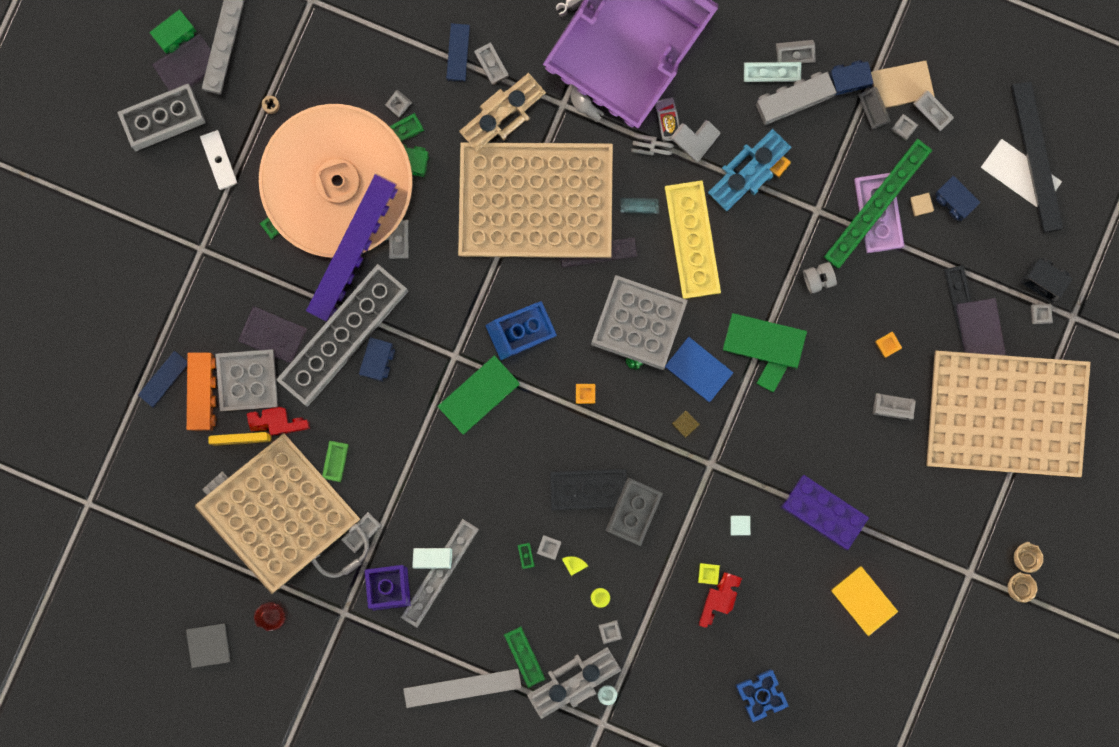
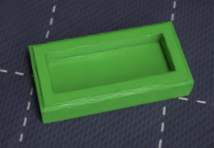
(335, 461)

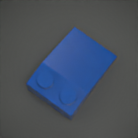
(520, 330)

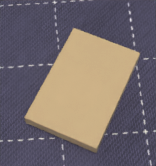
(902, 83)

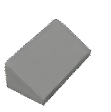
(796, 51)

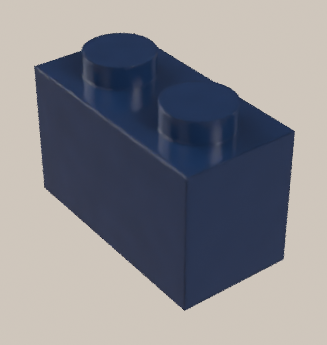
(851, 77)
(956, 198)
(376, 359)

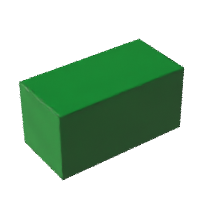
(526, 555)

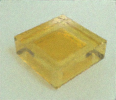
(685, 424)

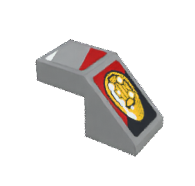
(667, 118)

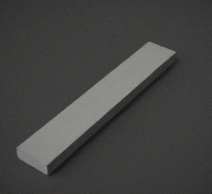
(437, 577)
(462, 688)

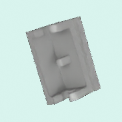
(894, 407)

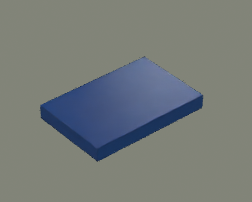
(698, 369)

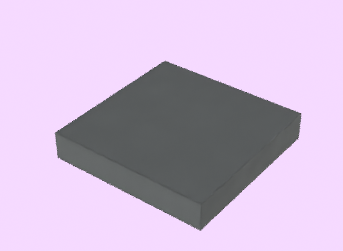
(208, 645)

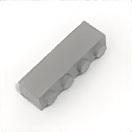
(796, 98)

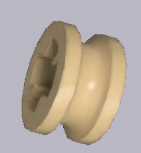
(275, 101)

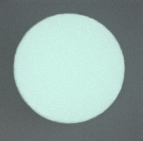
(607, 695)

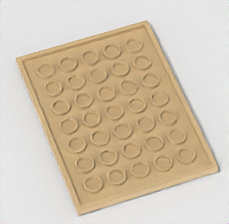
(536, 200)

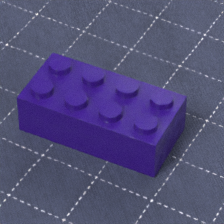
(824, 512)

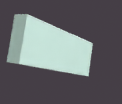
(772, 71)

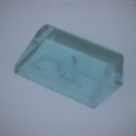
(639, 205)

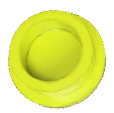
(600, 597)

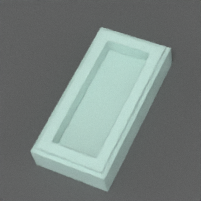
(432, 558)

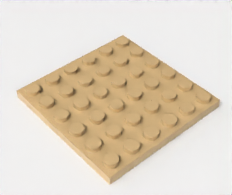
(277, 513)

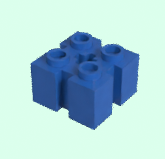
(773, 700)

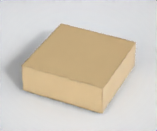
(921, 204)

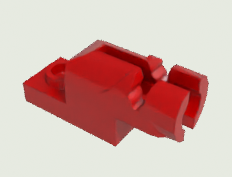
(277, 421)
(721, 599)

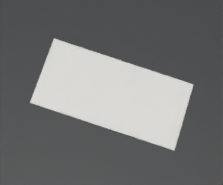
(1013, 170)

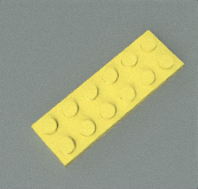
(692, 239)

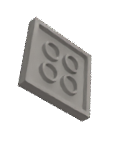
(246, 380)

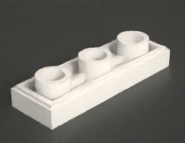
(215, 149)

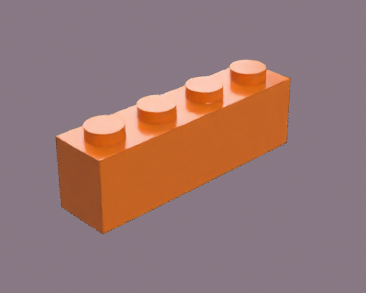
(200, 391)

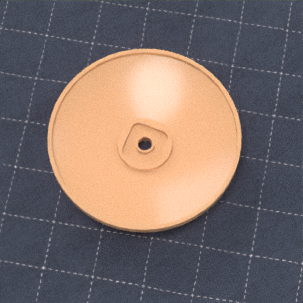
(305, 158)

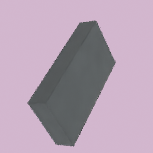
(874, 108)

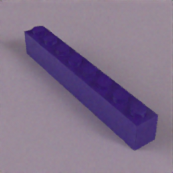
(352, 246)

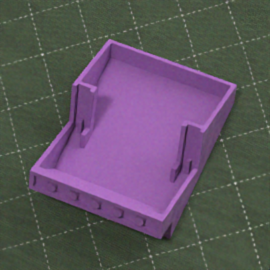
(627, 50)

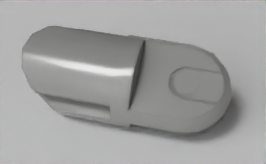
(652, 145)

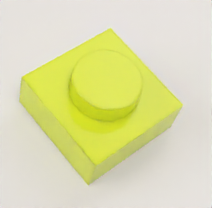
(708, 574)

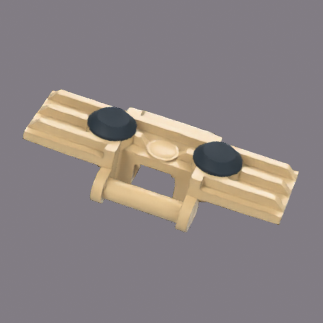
(498, 107)

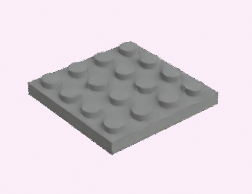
(639, 322)

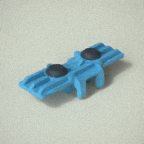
(754, 174)

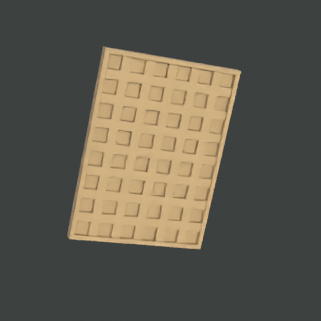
(1008, 413)

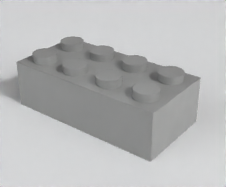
(161, 117)

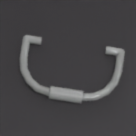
(353, 565)

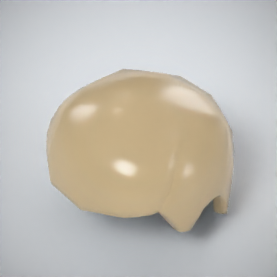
(1028, 557)
(1022, 587)

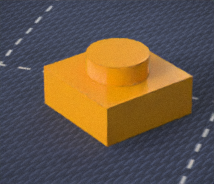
(780, 166)
(888, 344)
(585, 393)

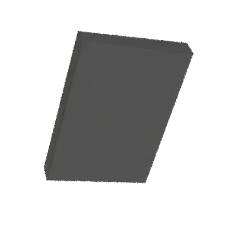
(634, 511)

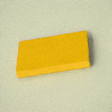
(235, 439)
(864, 601)

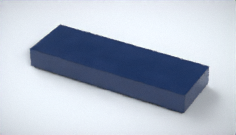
(458, 52)
(163, 379)

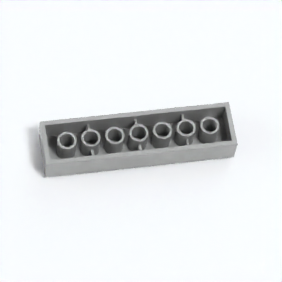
(342, 335)

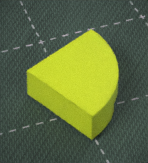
(574, 564)

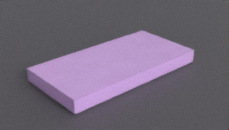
(887, 231)

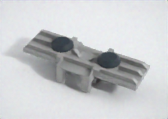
(576, 689)

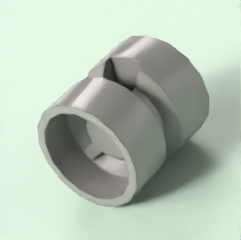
(813, 279)

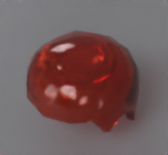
(269, 616)

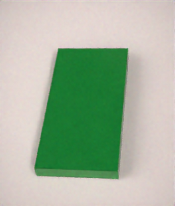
(765, 341)
(478, 395)

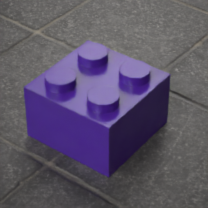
(387, 587)

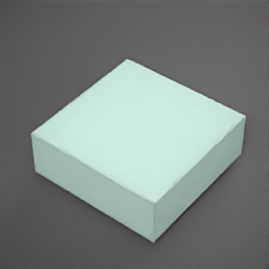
(740, 525)

